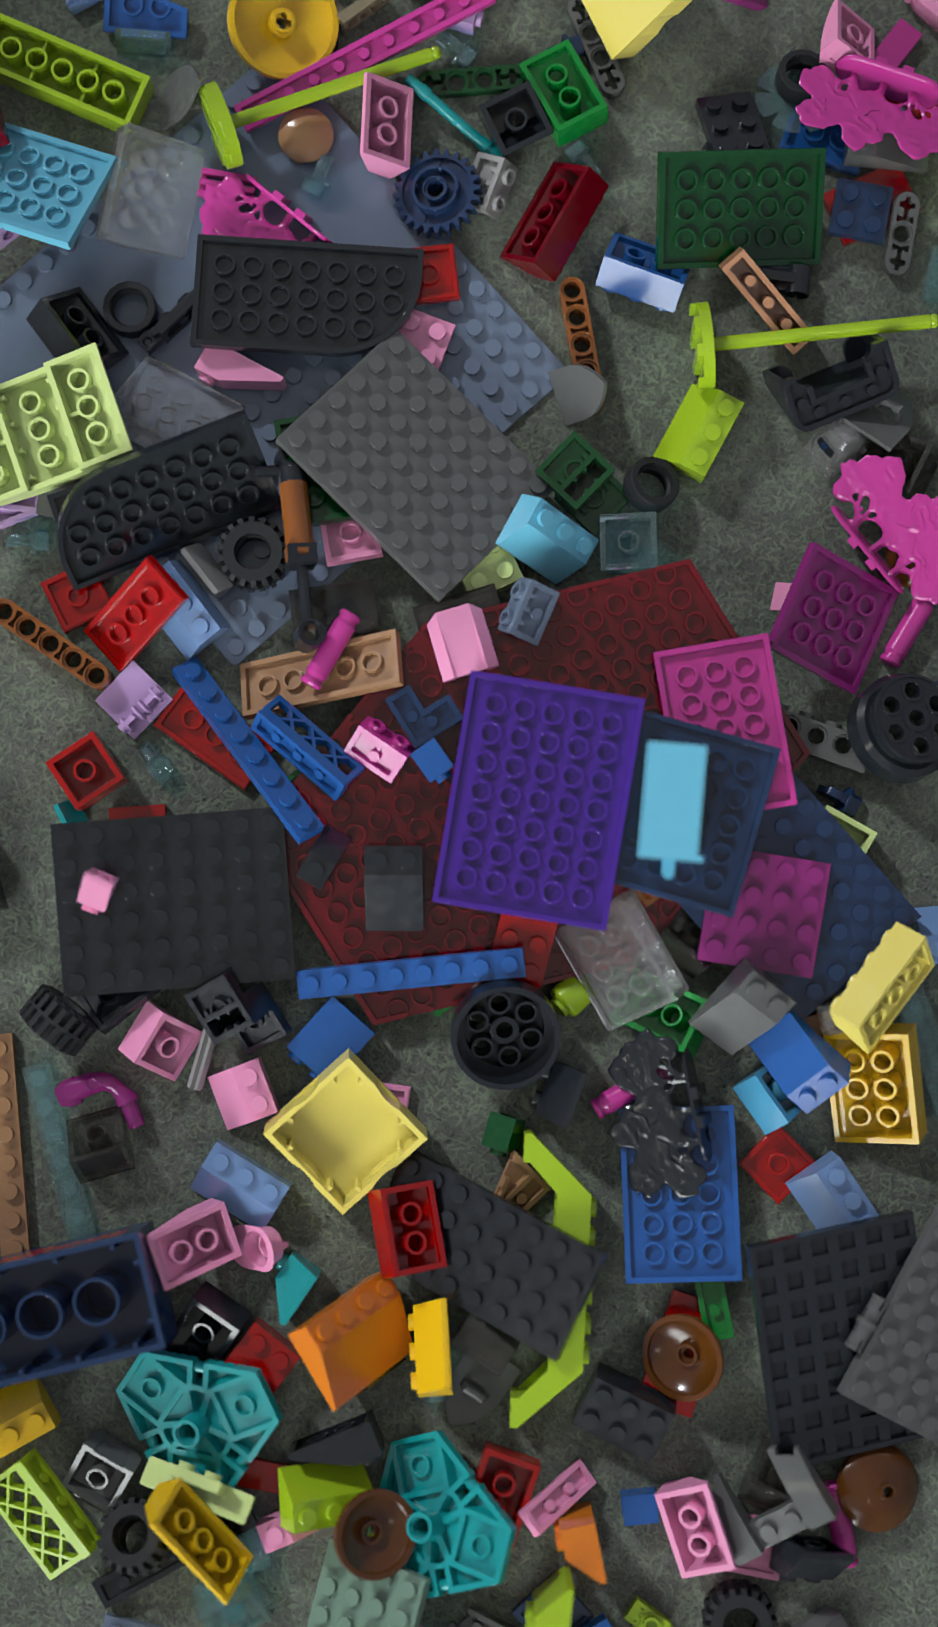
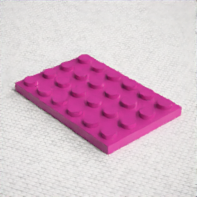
(732, 691)

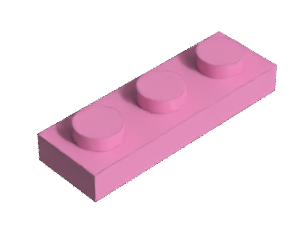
(557, 1497)

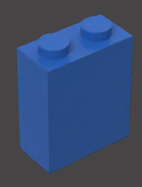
(329, 1036)

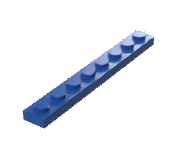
(247, 750)
(411, 973)

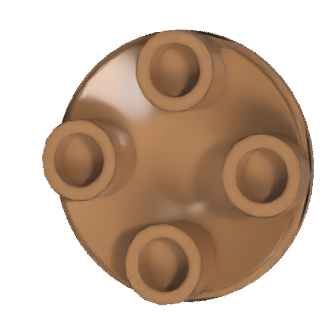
(305, 135)

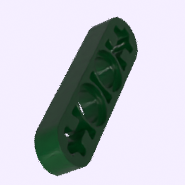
(470, 77)

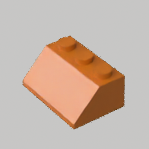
(579, 1540)

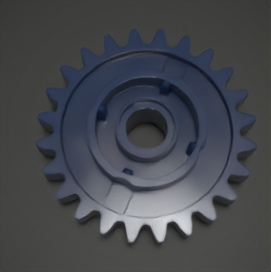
(448, 209)

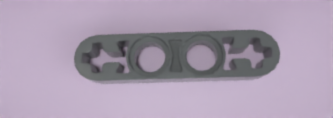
(593, 48)

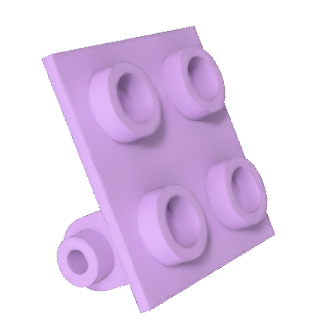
(133, 700)

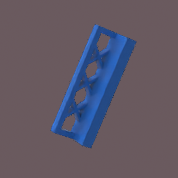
(302, 751)

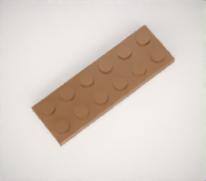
(364, 667)

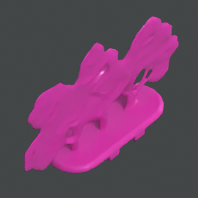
(863, 107)
(222, 215)
(906, 524)

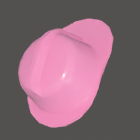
(259, 1247)

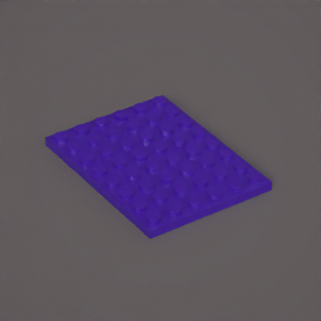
(538, 800)

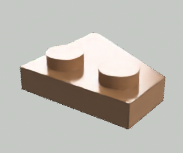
(521, 1183)

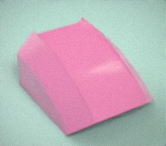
(845, 35)
(461, 641)

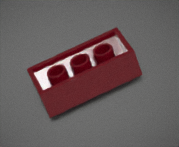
(555, 220)

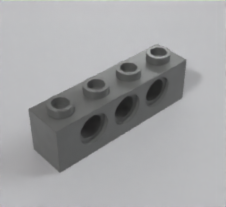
(825, 750)

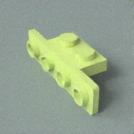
(217, 1496)

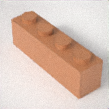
(762, 295)

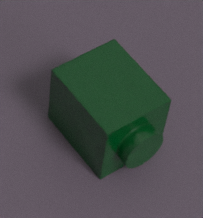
(503, 1133)

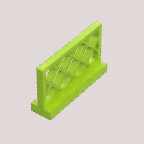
(56, 1504)

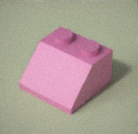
(160, 1041)
(244, 1093)

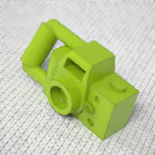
(644, 1615)

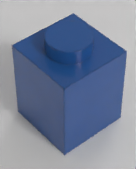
(433, 761)
(639, 1506)

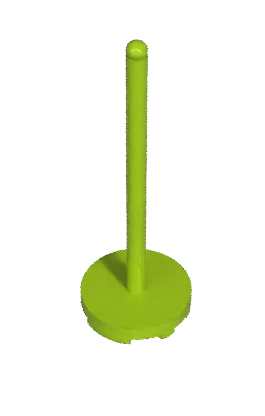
(224, 125)
(706, 344)

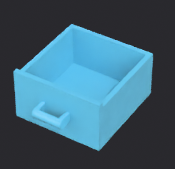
(671, 803)

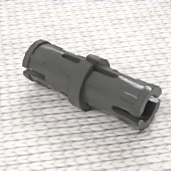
(866, 1323)

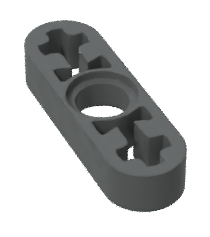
(897, 212)

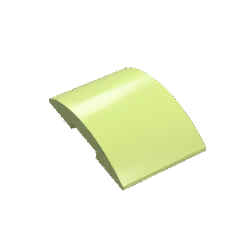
(58, 425)

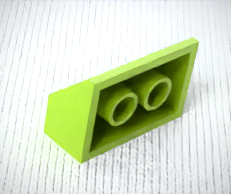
(698, 431)
(316, 1493)
(551, 1601)

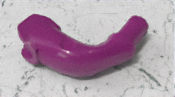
(76, 1088)

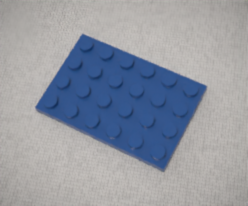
(687, 1236)

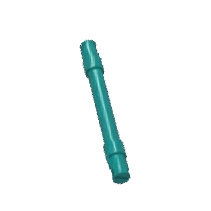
(427, 95)

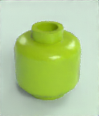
(569, 997)

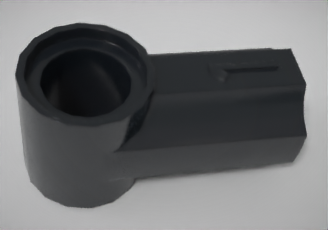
(790, 280)

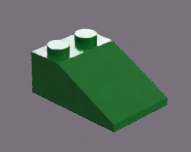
(565, 92)
(673, 1022)

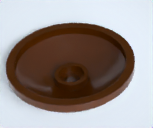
(671, 1366)
(863, 1484)
(387, 1544)

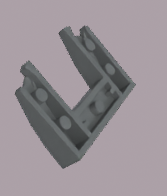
(809, 1507)

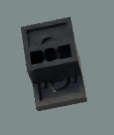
(230, 1011)

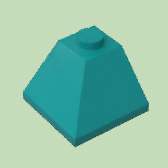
(293, 1283)

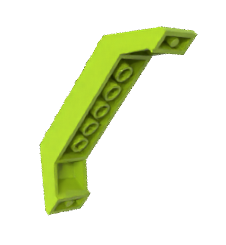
(572, 1214)

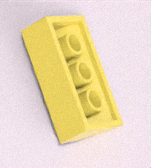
(882, 986)

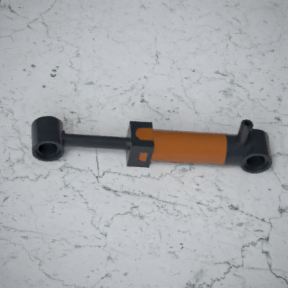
(300, 549)

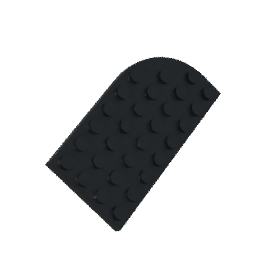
(301, 295)
(163, 500)
(505, 1260)

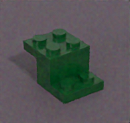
(582, 482)

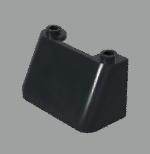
(840, 390)

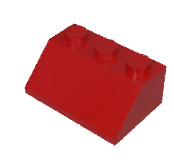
(407, 1229)

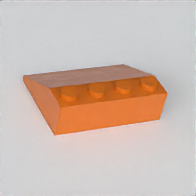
(354, 1339)

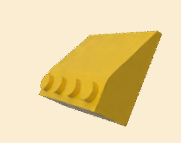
(883, 1092)

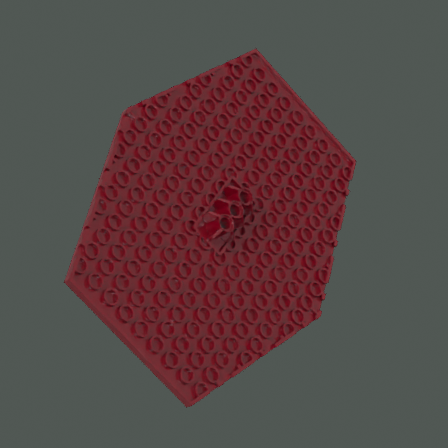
(594, 641)

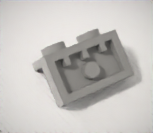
(496, 178)

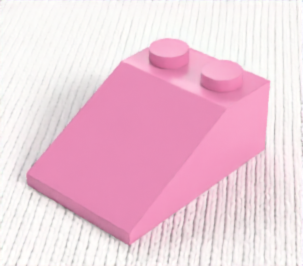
(193, 1243)

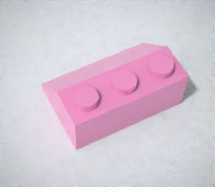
(386, 126)
(694, 1527)

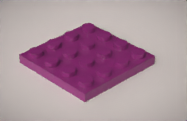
(832, 618)
(774, 917)

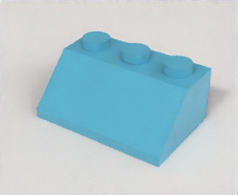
(546, 539)

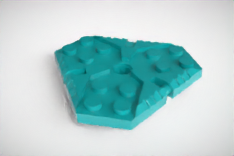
(199, 1416)
(465, 1532)

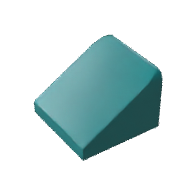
(67, 813)

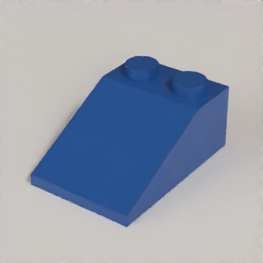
(802, 1062)

